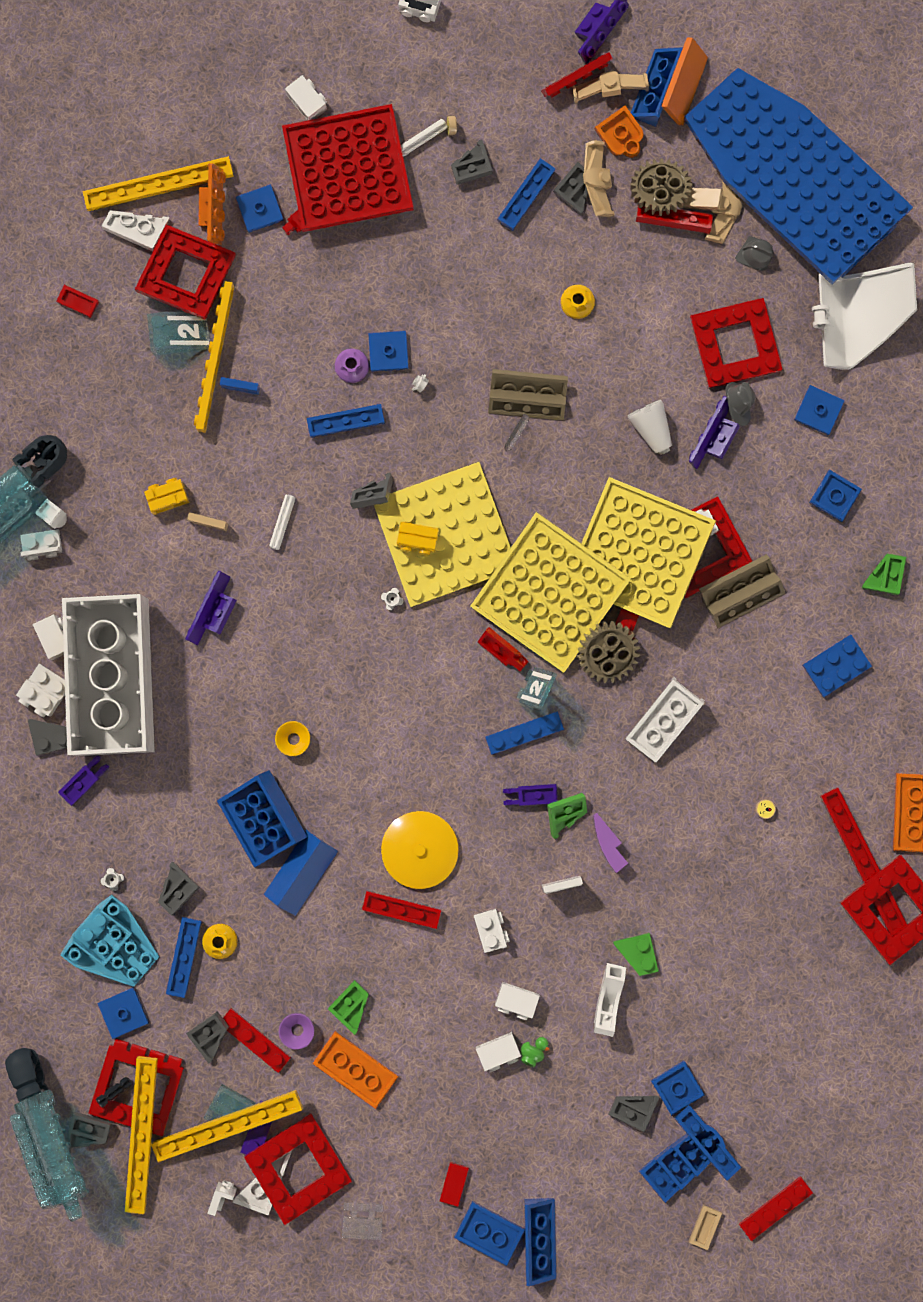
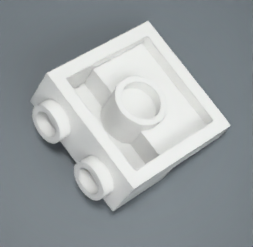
(43, 691)

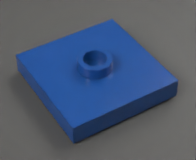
(259, 208)
(388, 351)
(819, 410)
(835, 495)
(123, 1013)
(677, 1087)

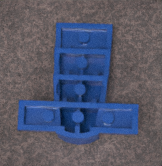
(688, 1157)

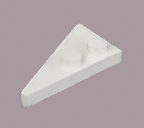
(254, 1196)

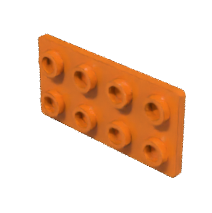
(211, 205)

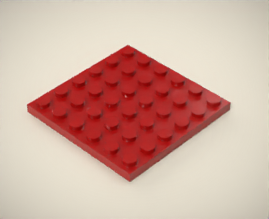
(347, 168)

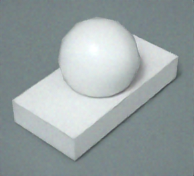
(52, 514)

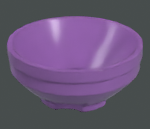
(351, 375)
(291, 1040)

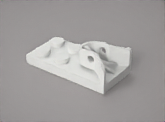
(665, 720)

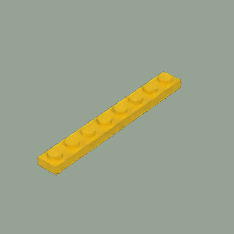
(153, 184)
(212, 364)
(227, 1125)
(141, 1135)

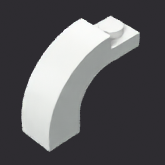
(609, 999)

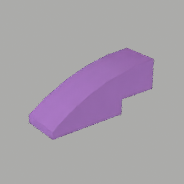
(608, 843)

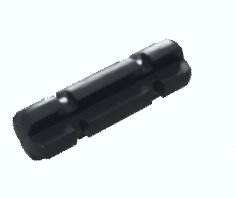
(114, 1092)

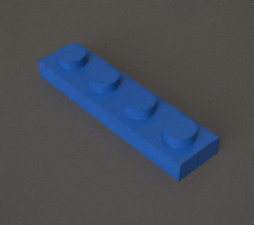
(526, 194)
(345, 420)
(524, 733)
(183, 957)

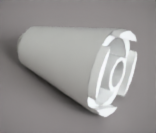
(653, 426)

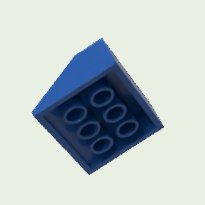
(261, 818)

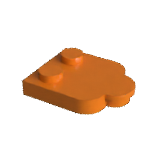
(621, 133)

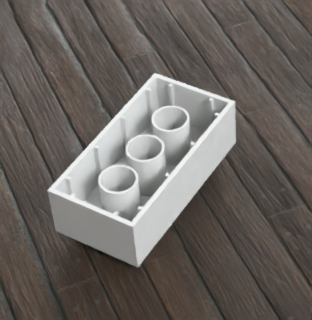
(108, 675)

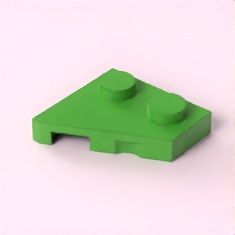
(887, 575)
(639, 953)

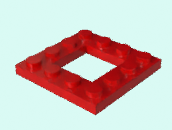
(175, 240)
(752, 312)
(731, 543)
(857, 907)
(261, 1160)

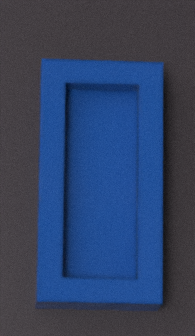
(238, 385)

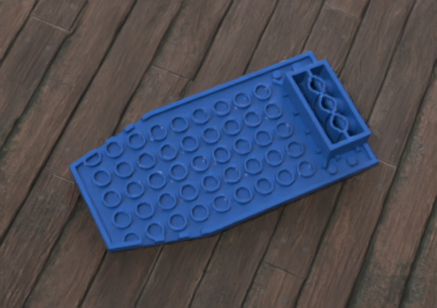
(796, 173)

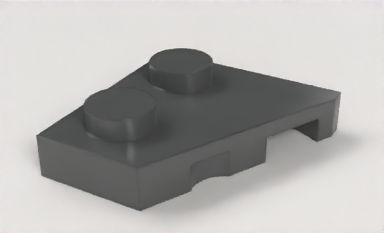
(472, 165)
(572, 189)
(372, 493)
(47, 736)
(177, 889)
(209, 1035)
(634, 1110)
(87, 1130)

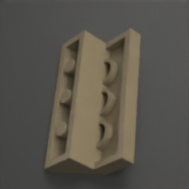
(528, 394)
(742, 591)

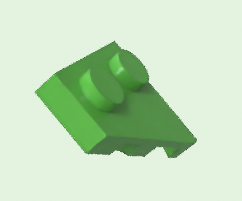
(566, 812)
(350, 1006)

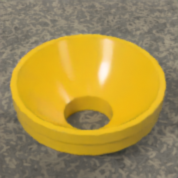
(575, 310)
(283, 733)
(229, 937)

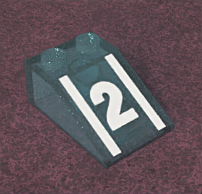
(177, 333)
(537, 688)

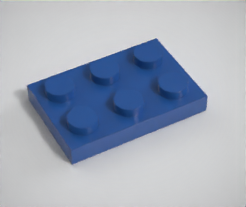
(837, 665)
(489, 1233)

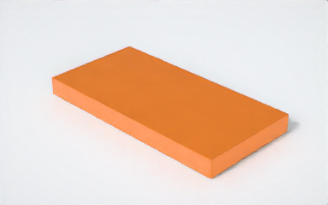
(684, 81)
(908, 813)
(355, 1069)

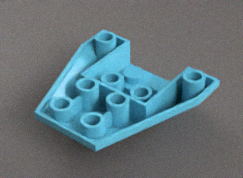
(111, 944)

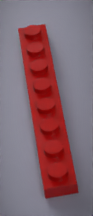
(861, 857)

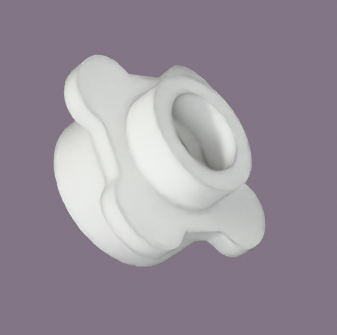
(420, 383)
(387, 598)
(107, 879)

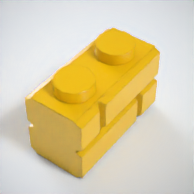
(166, 496)
(417, 537)

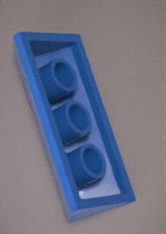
(659, 74)
(300, 873)
(540, 1240)

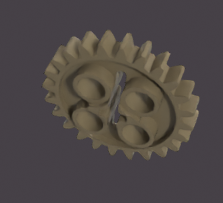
(661, 186)
(618, 664)

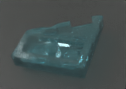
(227, 1102)

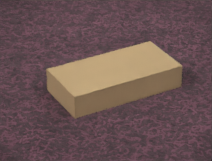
(704, 199)
(207, 521)
(705, 1227)

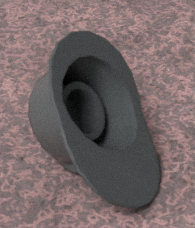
(755, 253)
(740, 400)

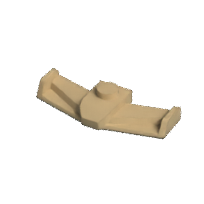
(610, 84)
(597, 179)
(728, 212)

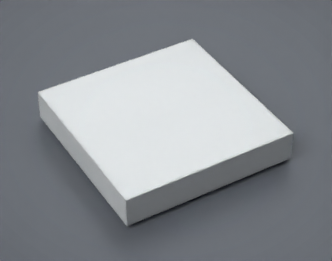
(562, 884)

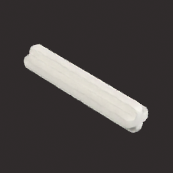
(423, 137)
(282, 522)

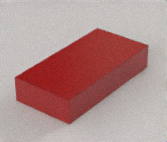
(77, 301)
(454, 1184)

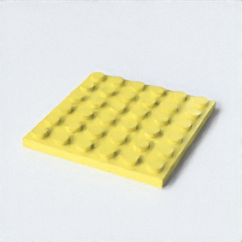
(469, 534)
(651, 544)
(550, 592)

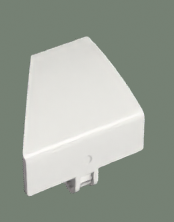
(863, 312)

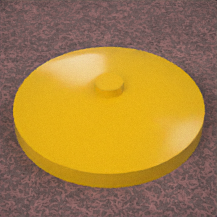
(419, 850)

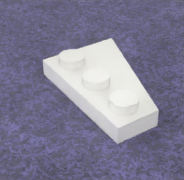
(137, 229)

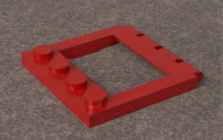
(121, 1112)

